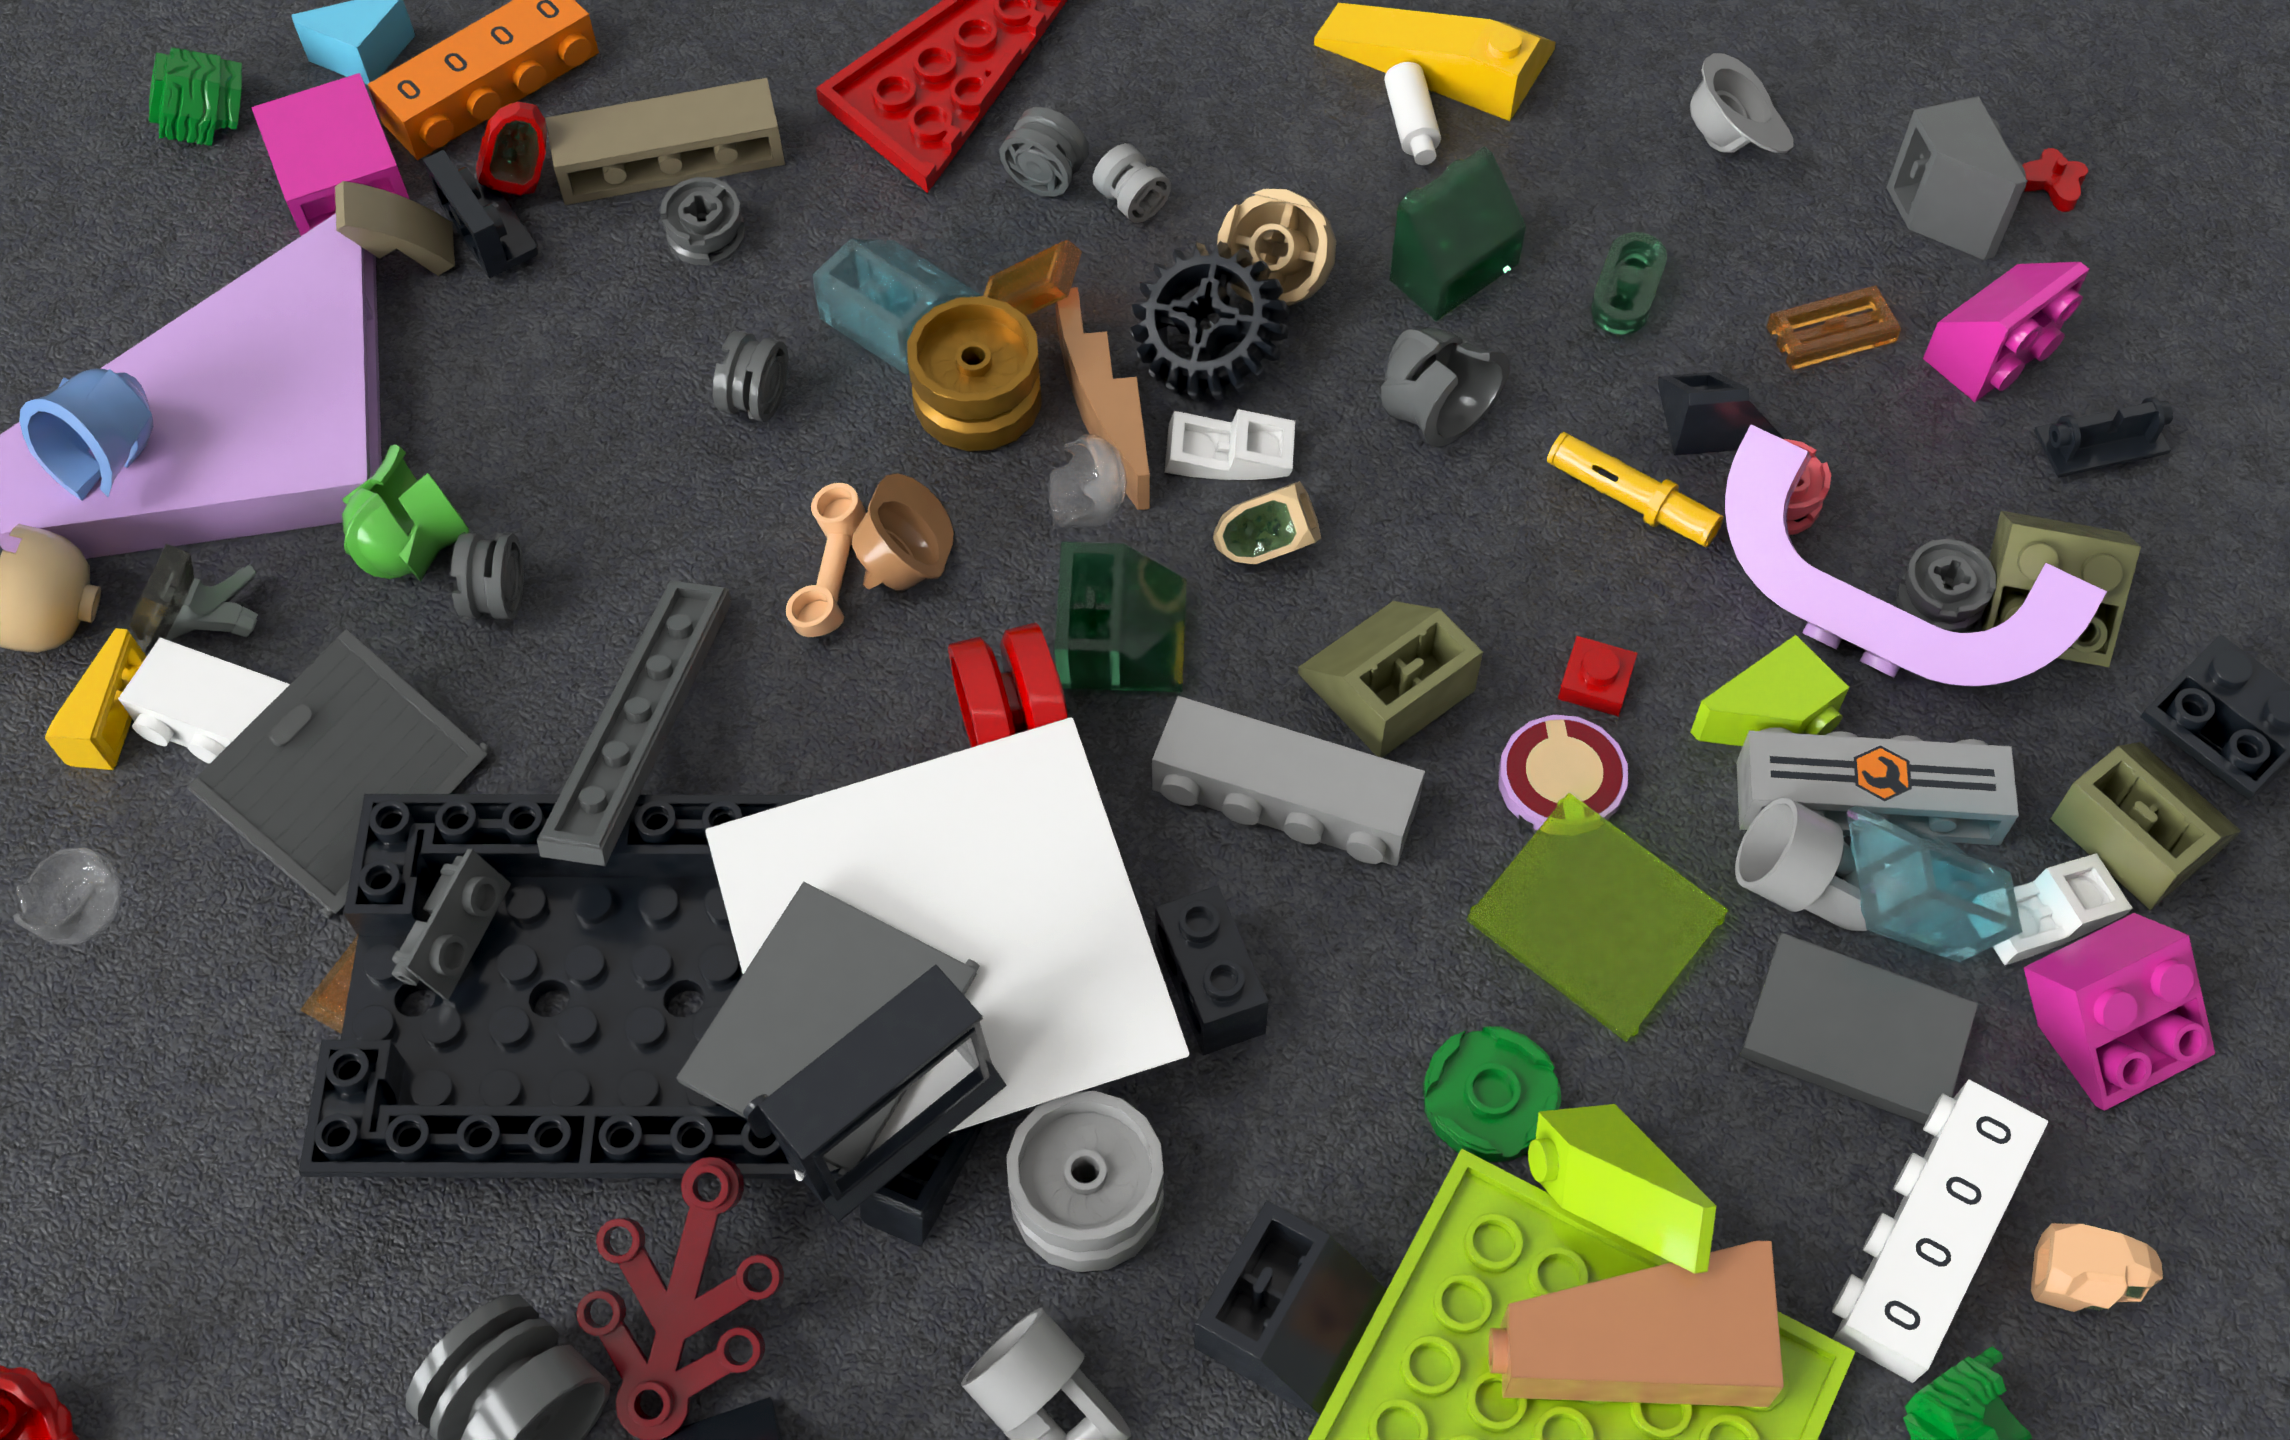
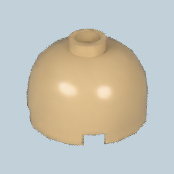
(1287, 236)
(43, 591)

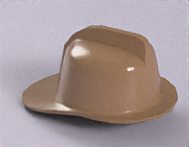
(903, 535)

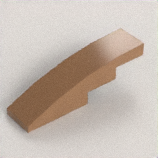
(1105, 404)

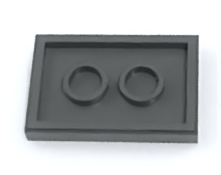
(1858, 1029)

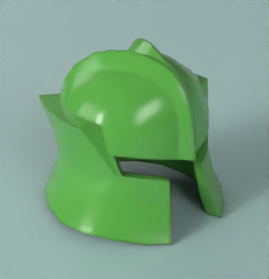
(398, 521)

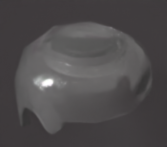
(1089, 486)
(69, 897)

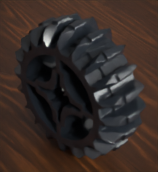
(1167, 309)

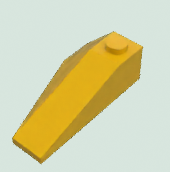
(1461, 56)

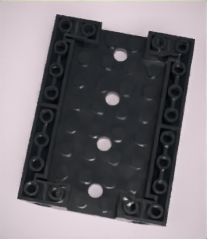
(483, 1077)

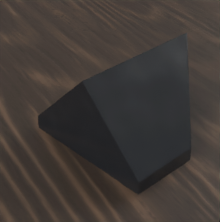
(1708, 413)

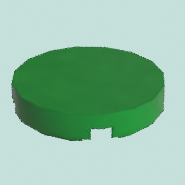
(1488, 1092)

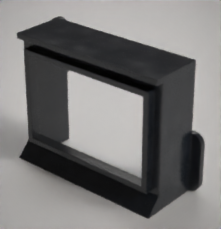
(864, 1076)

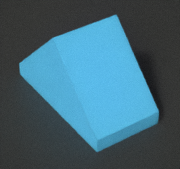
(355, 36)

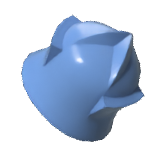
(85, 413)

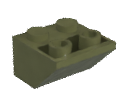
(2087, 552)
(1395, 673)
(2143, 822)

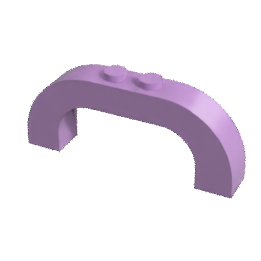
(1756, 520)

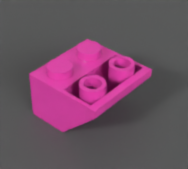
(2006, 326)
(2122, 1008)

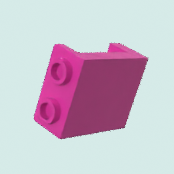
(323, 140)

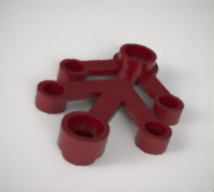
(676, 1310)

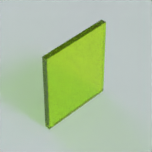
(1597, 916)

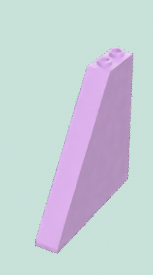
(254, 407)

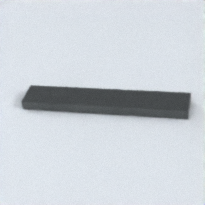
(634, 725)

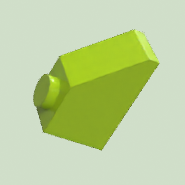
(1781, 690)

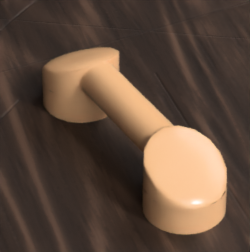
(814, 608)

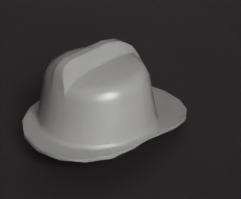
(1736, 109)

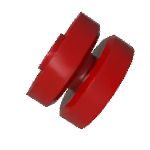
(1009, 701)

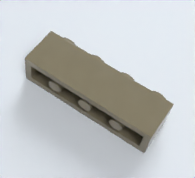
(664, 141)

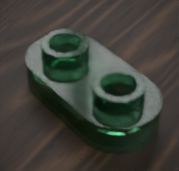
(1628, 283)

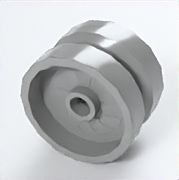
(1079, 1141)

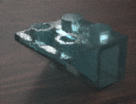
(879, 293)
(1929, 889)

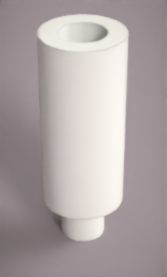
(1413, 111)

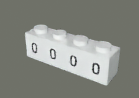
(1939, 1230)

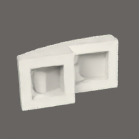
(1244, 449)
(2063, 906)

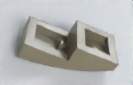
(389, 221)

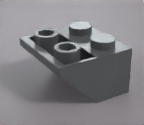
(1957, 177)

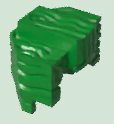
(194, 95)
(1964, 1405)

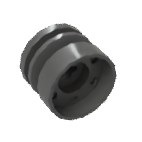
(506, 1380)

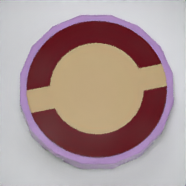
(1560, 758)

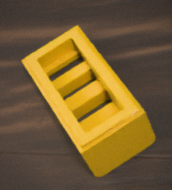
(92, 719)

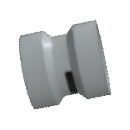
(1137, 188)

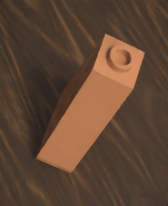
(1650, 1336)

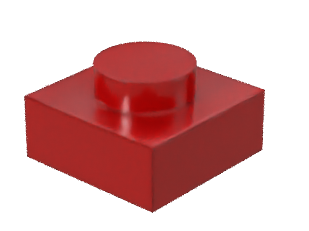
(1597, 676)

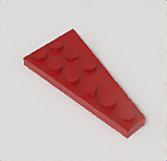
(935, 80)

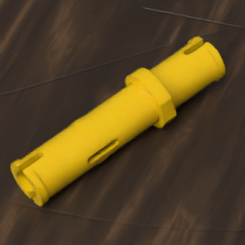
(1655, 500)

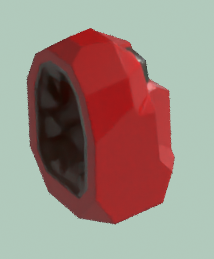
(513, 149)

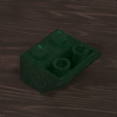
(1456, 235)
(1118, 620)

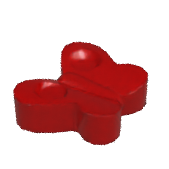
(2057, 177)

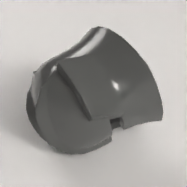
(1442, 383)

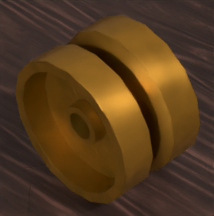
(974, 373)

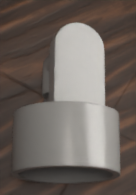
(1793, 862)
(1026, 1372)

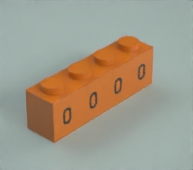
(481, 71)

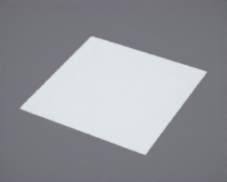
(991, 863)

